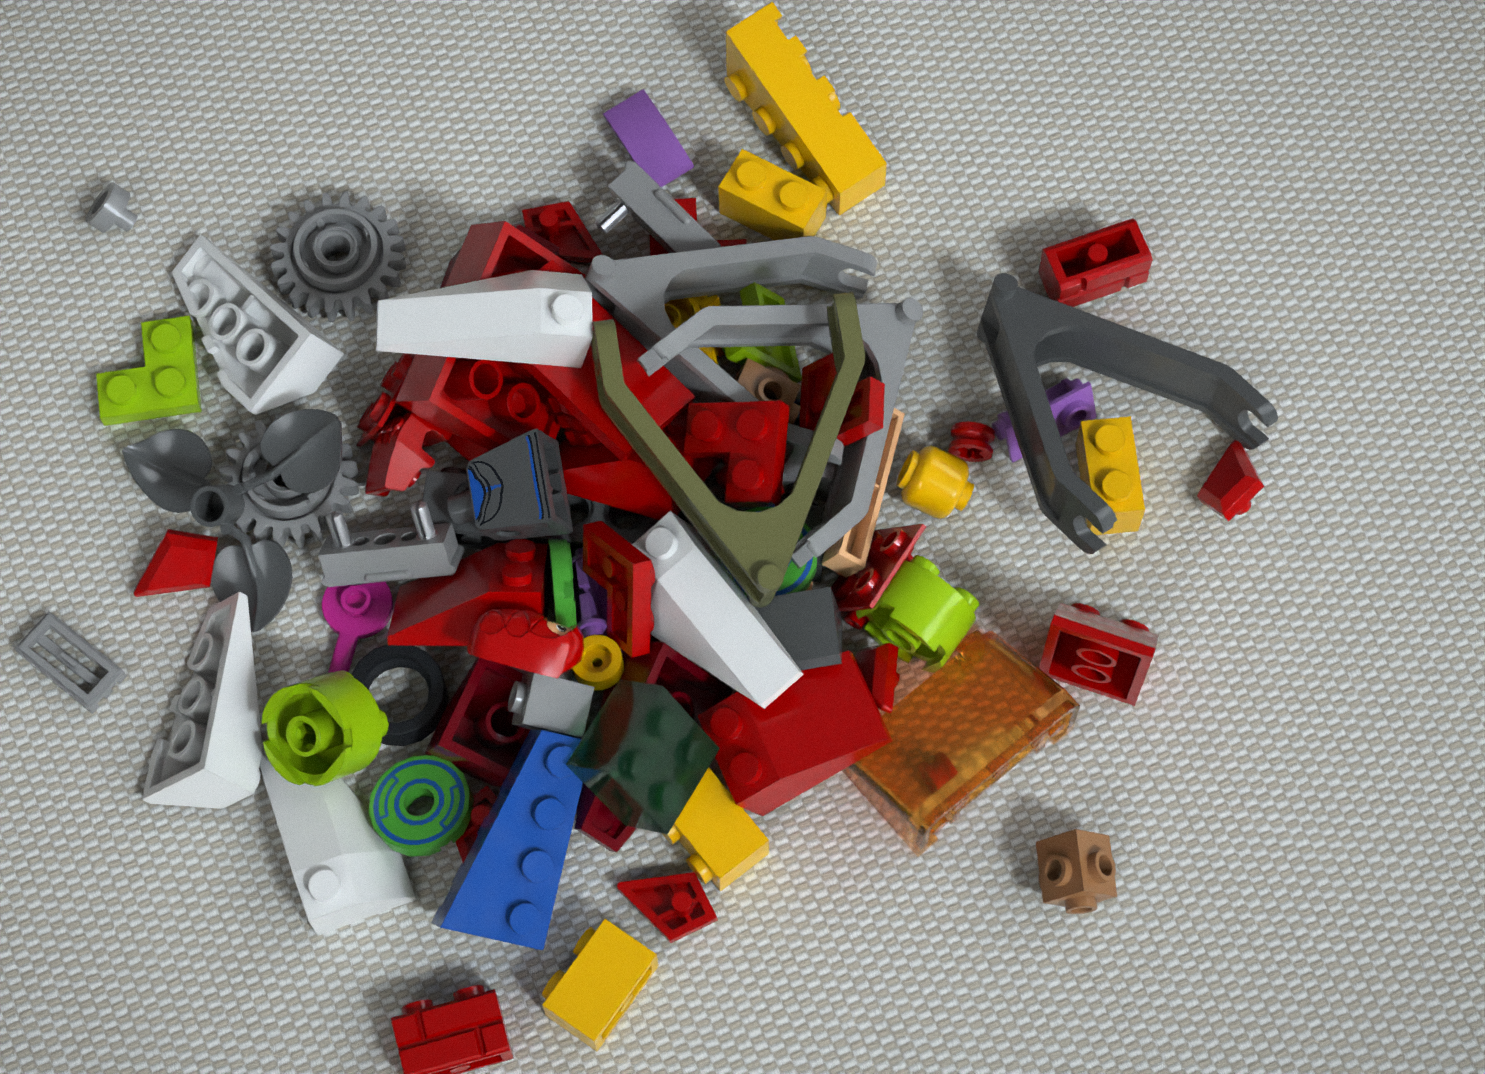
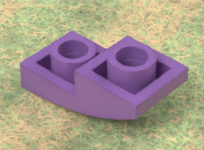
(648, 138)

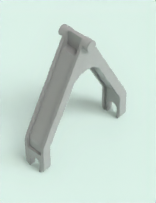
(640, 286)
(886, 342)

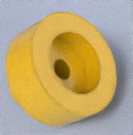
(600, 663)

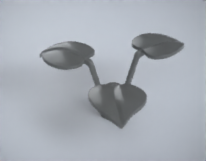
(172, 472)

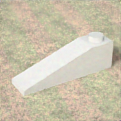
(500, 318)
(257, 340)
(708, 615)
(217, 728)
(335, 852)

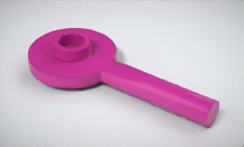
(355, 614)

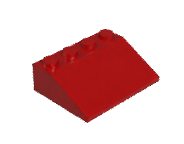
(477, 397)

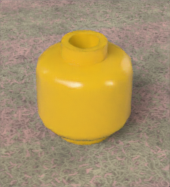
(934, 482)

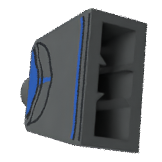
(516, 490)

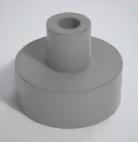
(111, 210)

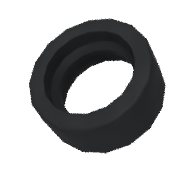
(412, 657)

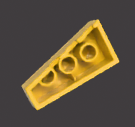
(800, 110)

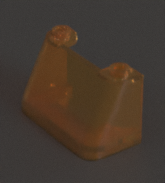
(961, 736)

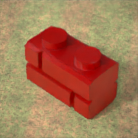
(1095, 264)
(453, 1034)

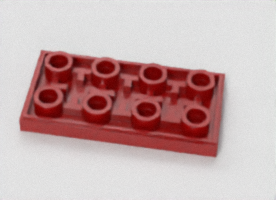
(577, 390)

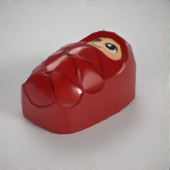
(526, 642)

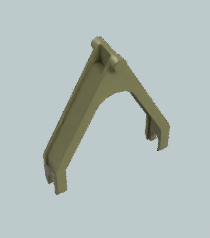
(749, 544)

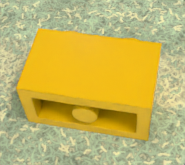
(771, 199)
(1111, 470)
(717, 834)
(599, 983)

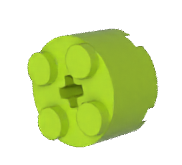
(921, 614)
(323, 729)

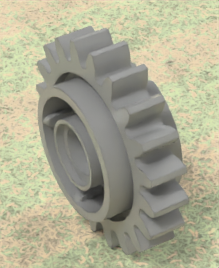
(371, 261)
(280, 509)

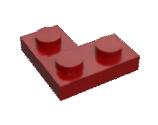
(864, 411)
(752, 438)
(628, 581)

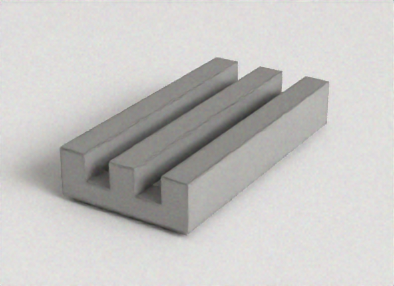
(101, 687)

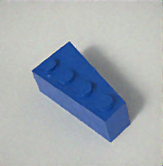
(520, 849)

